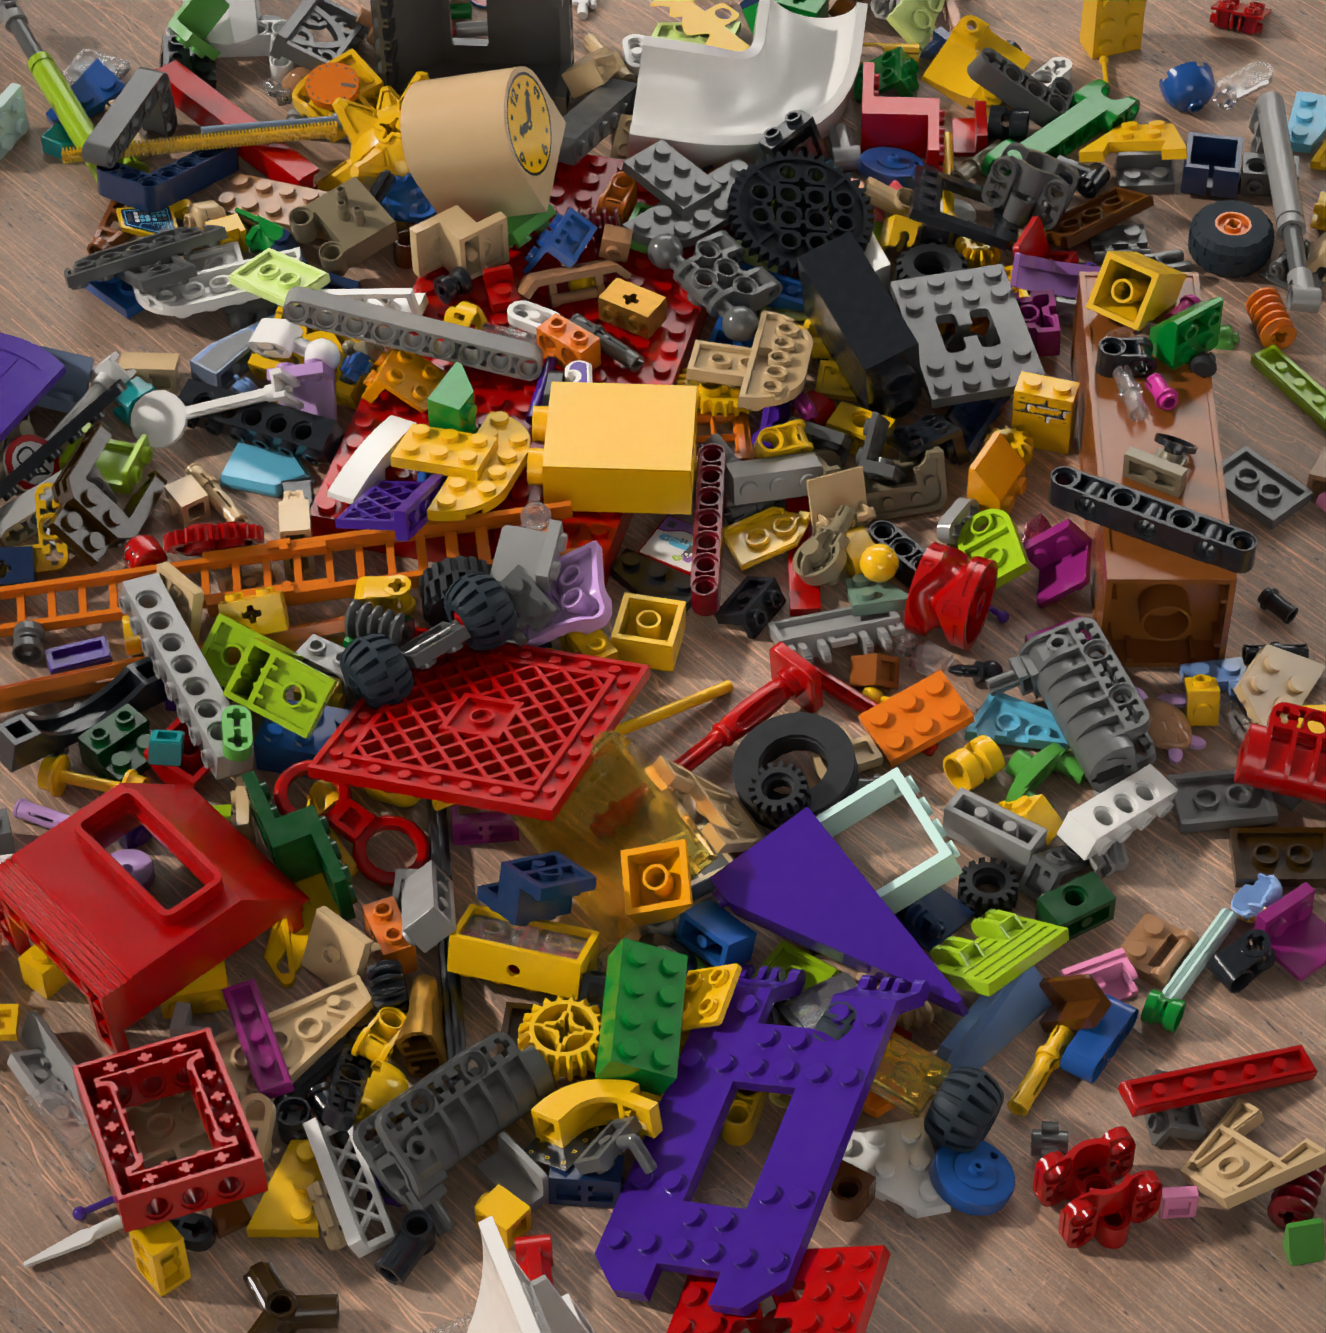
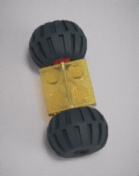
(912, 1077)

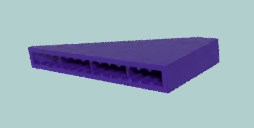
(815, 896)

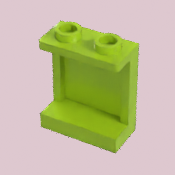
(119, 461)

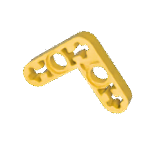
(42, 550)

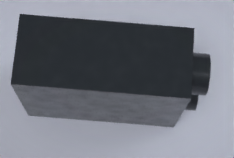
(861, 327)

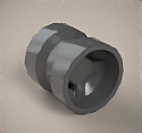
(28, 642)

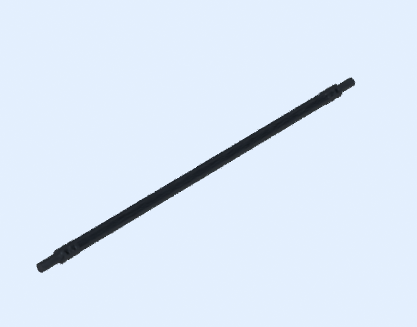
(450, 982)

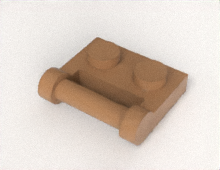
(1147, 943)

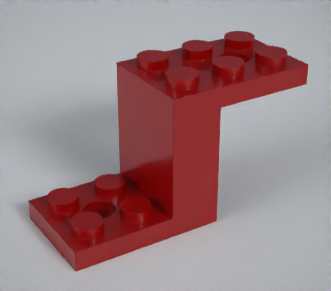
(901, 122)

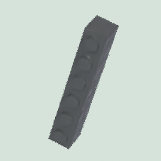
(595, 118)

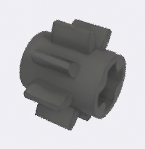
(1048, 1139)

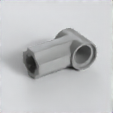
(843, 147)

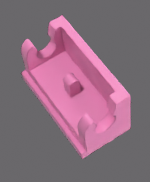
(1111, 972)

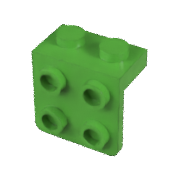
(195, 22)

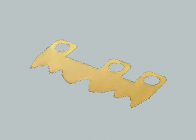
(705, 22)

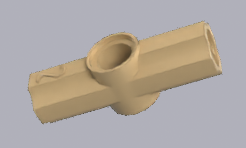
(888, 198)

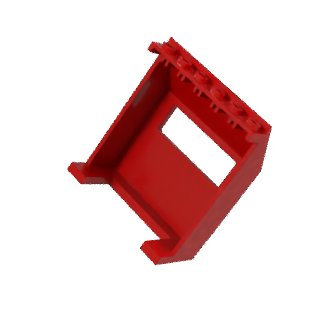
(111, 930)

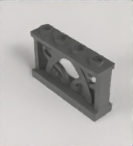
(327, 15)

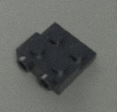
(794, 134)

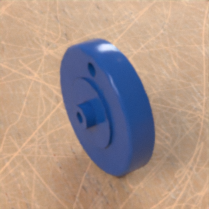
(888, 165)
(973, 1181)

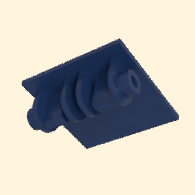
(934, 918)

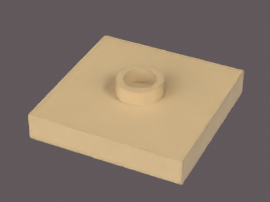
(335, 948)

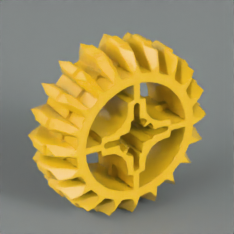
(549, 1026)

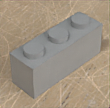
(771, 477)
(993, 829)
(427, 907)

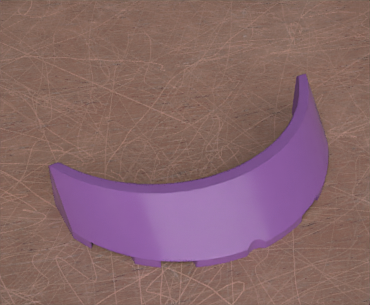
(1038, 274)

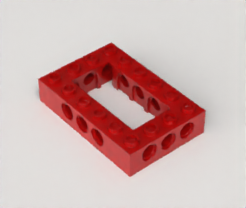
(187, 1184)

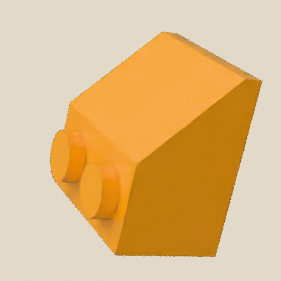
(997, 475)
(656, 882)

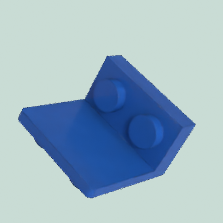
(564, 241)

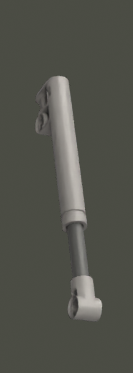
(1273, 139)

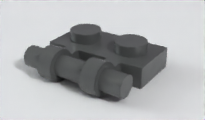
(1119, 238)
(531, 603)

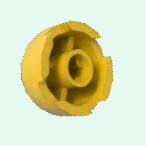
(380, 1089)

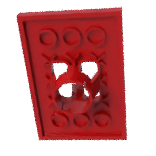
(836, 1298)

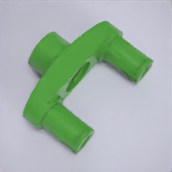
(1032, 770)

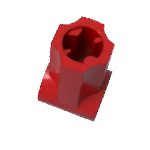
(535, 1255)

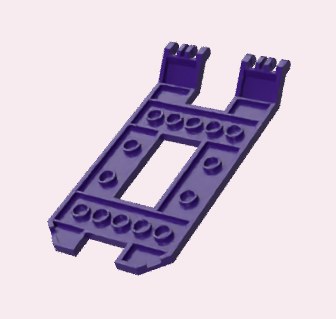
(762, 1246)

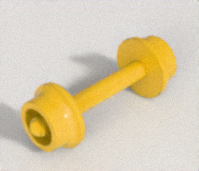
(56, 774)

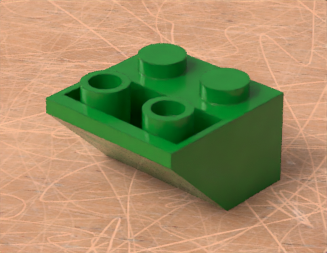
(1187, 333)

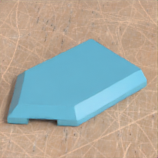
(261, 470)

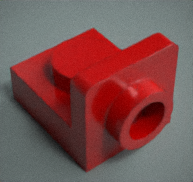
(500, 287)

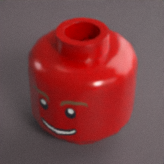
(143, 551)

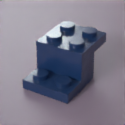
(536, 888)

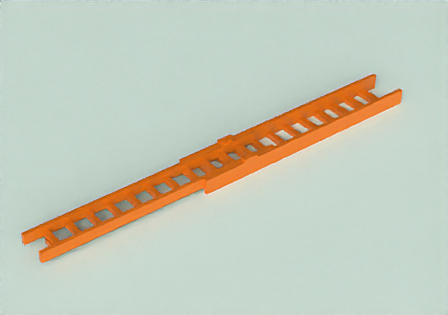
(275, 550)

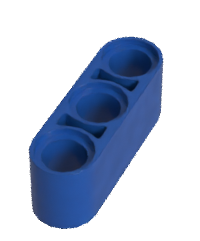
(1095, 1047)

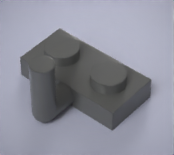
(610, 1142)

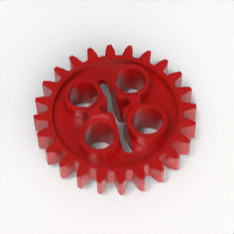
(210, 537)

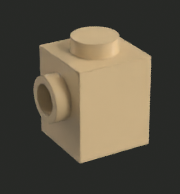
(187, 501)

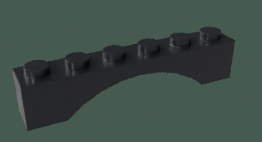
(31, 738)

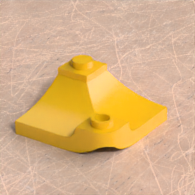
(949, 67)
(369, 90)

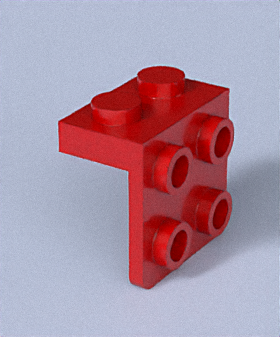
(1035, 243)

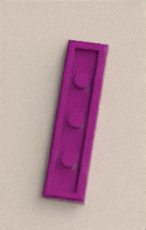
(258, 1039)

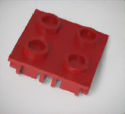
(1253, 14)

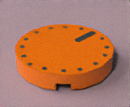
(332, 81)

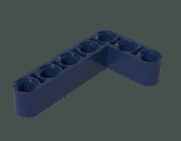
(168, 184)

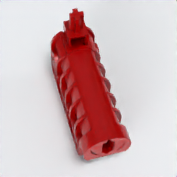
(1285, 756)

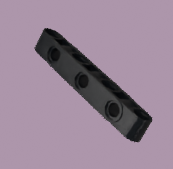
(1152, 519)

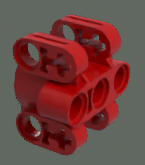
(1093, 1192)

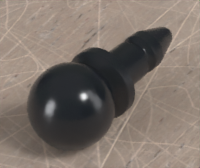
(978, 671)

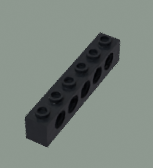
(267, 425)

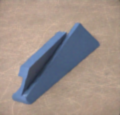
(994, 1022)

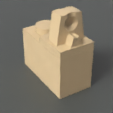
(592, 71)
(296, 524)

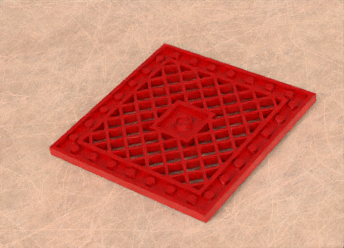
(486, 703)

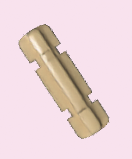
(326, 1216)

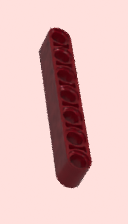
(708, 530)

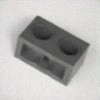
(1254, 174)

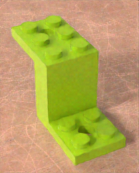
(266, 675)

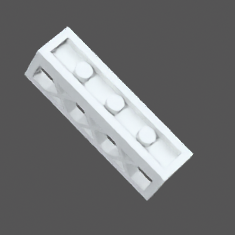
(394, 298)
(339, 1193)

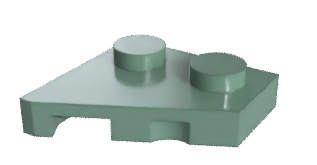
(872, 597)

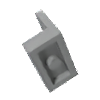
(515, 1172)

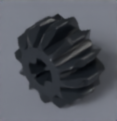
(388, 985)

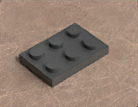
(1263, 487)
(1215, 802)

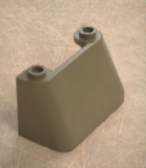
(921, 493)

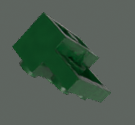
(116, 744)

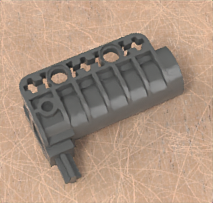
(1085, 699)
(452, 1123)

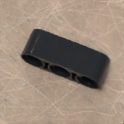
(905, 548)

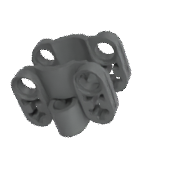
(1029, 186)

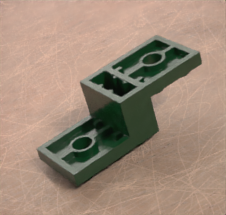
(301, 845)

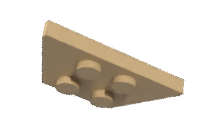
(1276, 678)

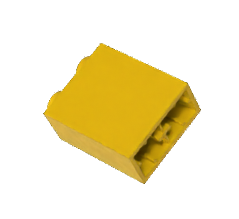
(616, 447)

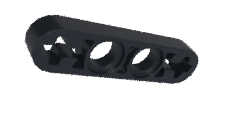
(345, 1090)

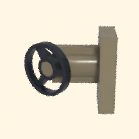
(1162, 470)

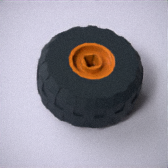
(1231, 238)

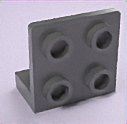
(870, 455)

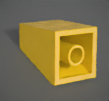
(1134, 288)

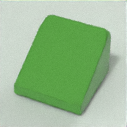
(1304, 1241)

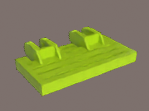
(1000, 954)

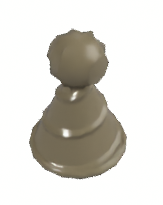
(370, 349)

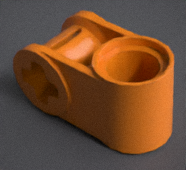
(621, 194)

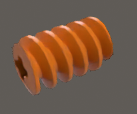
(1271, 318)

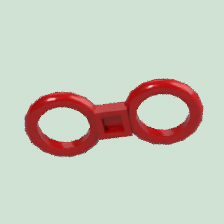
(356, 824)

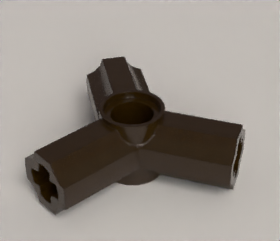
(275, 1297)

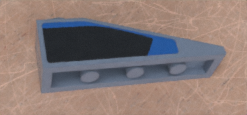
(224, 359)

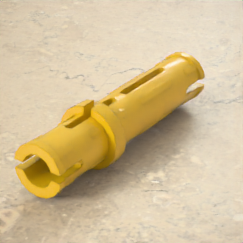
(1046, 1061)

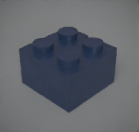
(1212, 165)

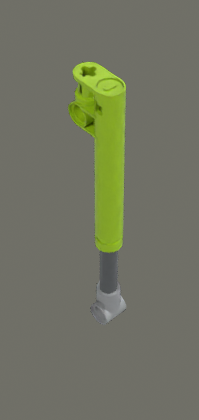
(53, 83)

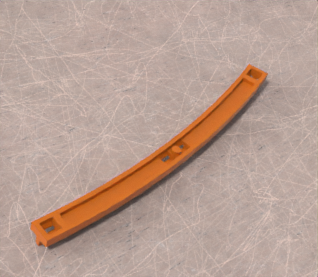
(83, 680)

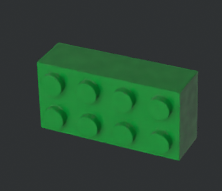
(642, 1015)

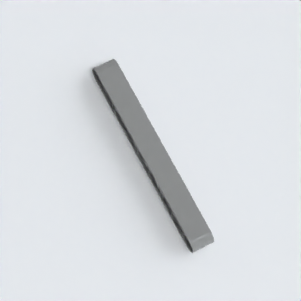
(399, 337)

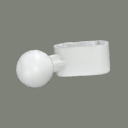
(280, 338)

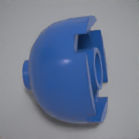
(1188, 86)

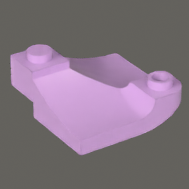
(578, 595)

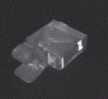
(926, 657)

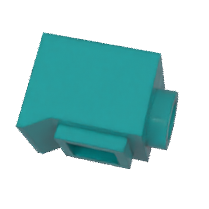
(127, 399)

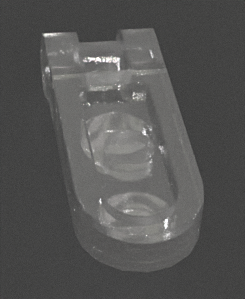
(1242, 84)

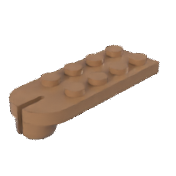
(266, 198)

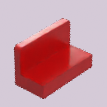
(970, 134)

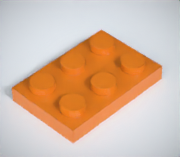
(916, 718)

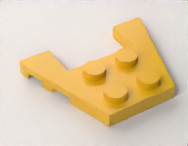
(1134, 138)

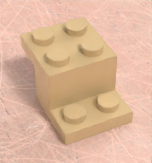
(457, 240)

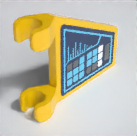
(149, 223)

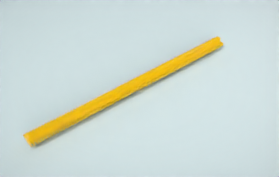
(217, 140)

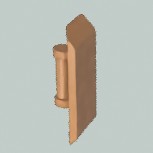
(551, 277)

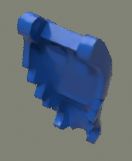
(407, 202)

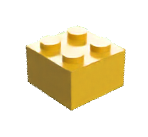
(649, 630)

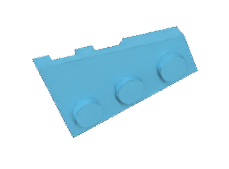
(1307, 121)
(1015, 723)

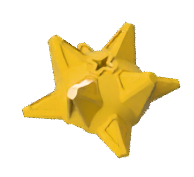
(373, 139)

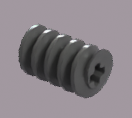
(366, 620)

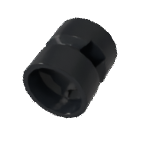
(1017, 119)

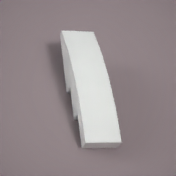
(369, 460)

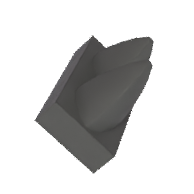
(241, 315)

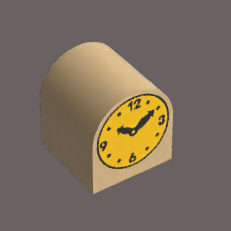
(483, 141)

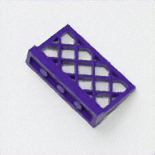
(393, 506)

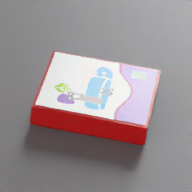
(671, 544)

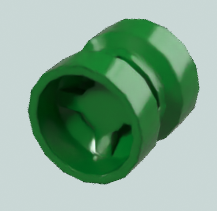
(1163, 1011)

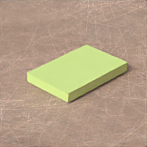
(274, 274)

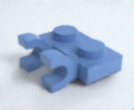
(1226, 671)

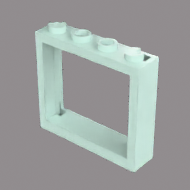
(874, 796)

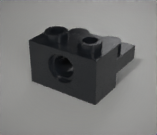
(173, 50)

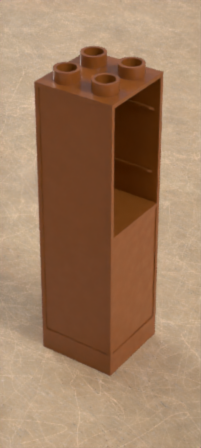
(1144, 597)

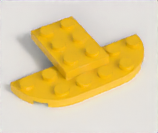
(477, 465)

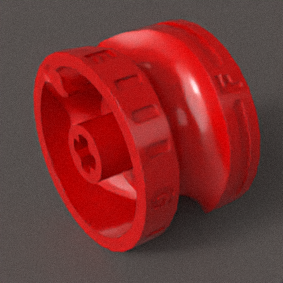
(951, 595)

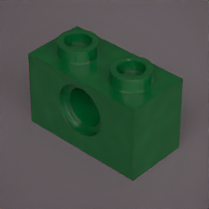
(1077, 905)

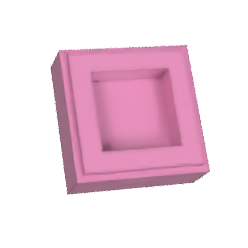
(1178, 1202)

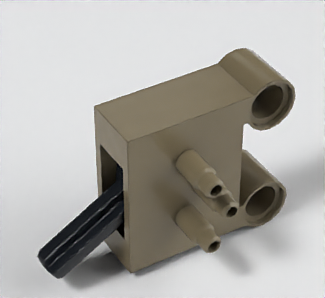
(349, 220)

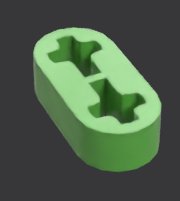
(232, 733)

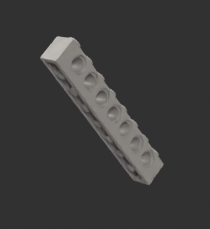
(182, 669)

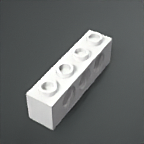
(1117, 812)

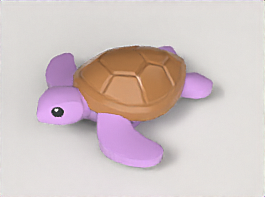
(1170, 726)

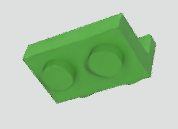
(521, 226)

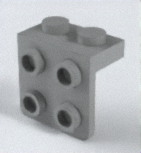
(533, 550)

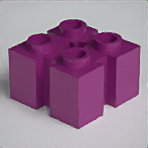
(1041, 321)

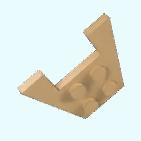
(730, 823)
(1236, 1169)

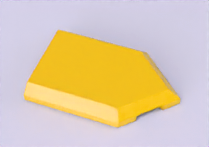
(764, 535)

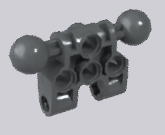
(717, 282)

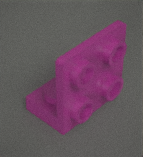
(1062, 561)
(1295, 932)

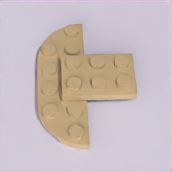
(767, 372)

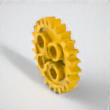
(714, 396)

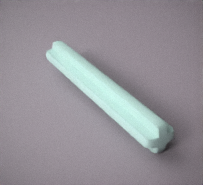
(1200, 954)

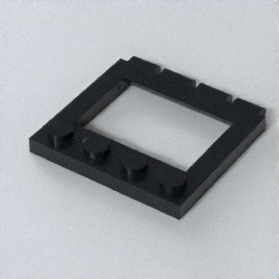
(926, 202)

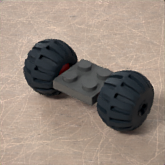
(478, 616)

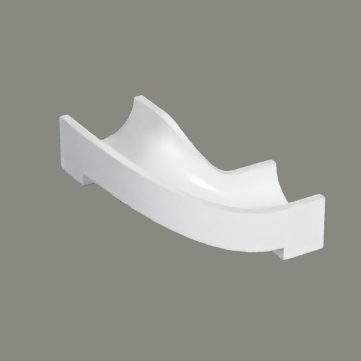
(722, 100)

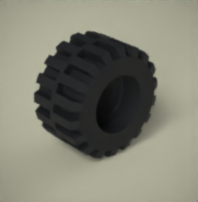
(928, 260)
(439, 578)

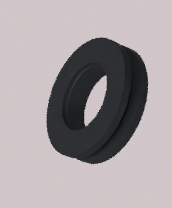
(801, 733)

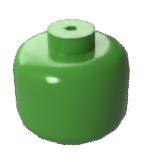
(1227, 338)

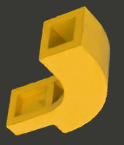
(592, 1104)

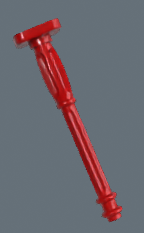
(791, 680)

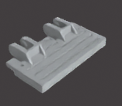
(838, 627)

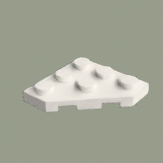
(900, 1161)

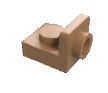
(615, 243)

